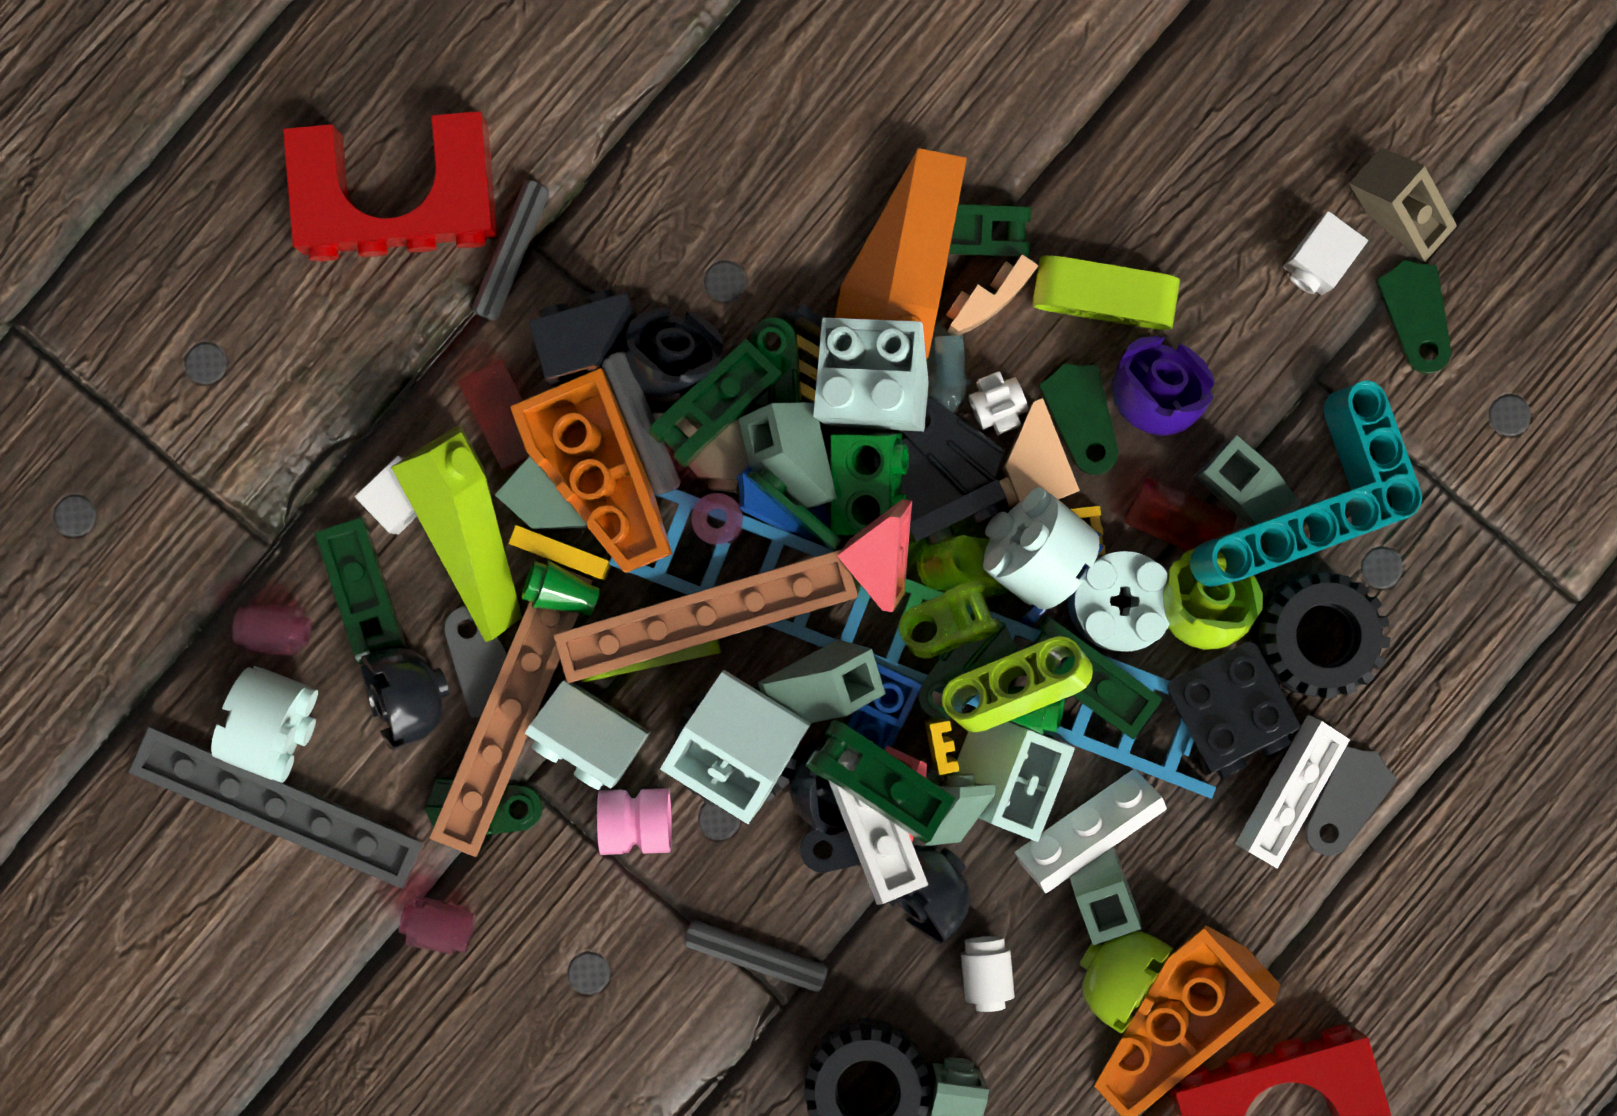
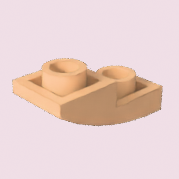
(976, 309)

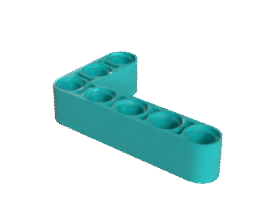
(1326, 518)

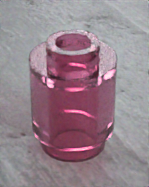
(725, 534)
(271, 629)
(437, 926)

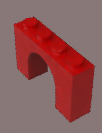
(454, 211)
(1336, 1065)

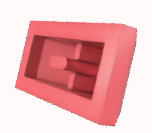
(880, 555)

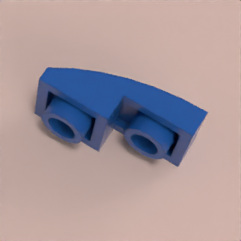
(886, 715)

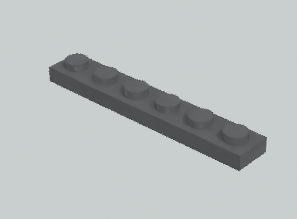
(277, 807)

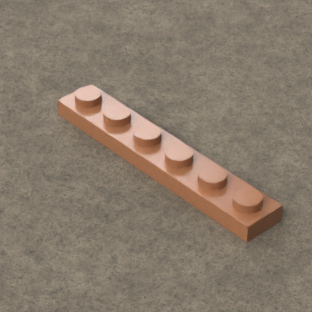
(704, 616)
(502, 729)

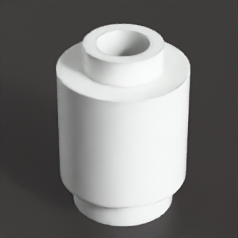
(987, 973)

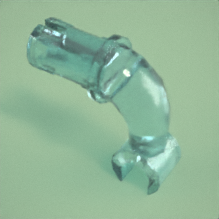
(950, 373)

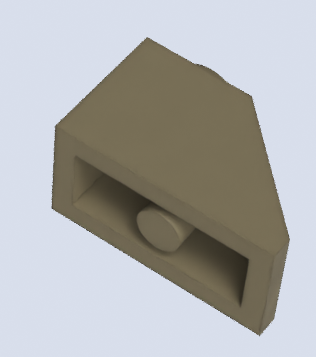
(1404, 202)
(720, 459)

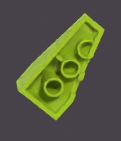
(458, 514)

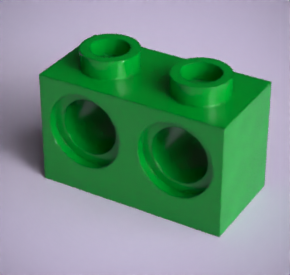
(855, 481)

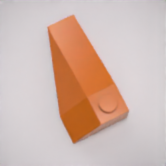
(908, 249)
(593, 462)
(1192, 1010)

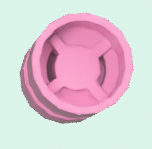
(634, 821)

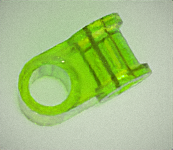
(957, 563)
(952, 620)

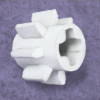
(998, 403)

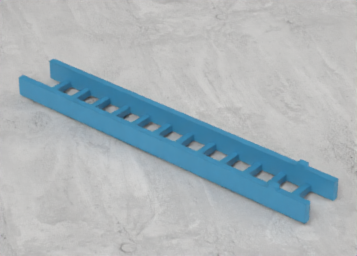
(1181, 741)

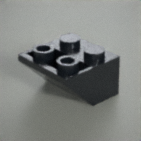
(580, 337)

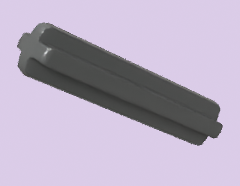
(510, 250)
(638, 421)
(755, 955)

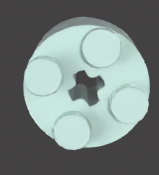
(1039, 549)
(1102, 623)
(265, 723)

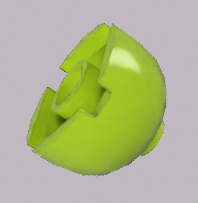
(1206, 614)
(1121, 975)

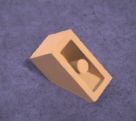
(1036, 459)

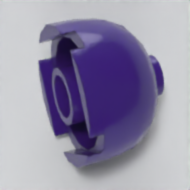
(1161, 386)

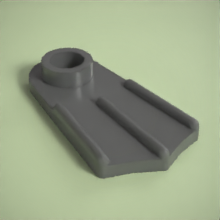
(475, 662)
(1348, 799)

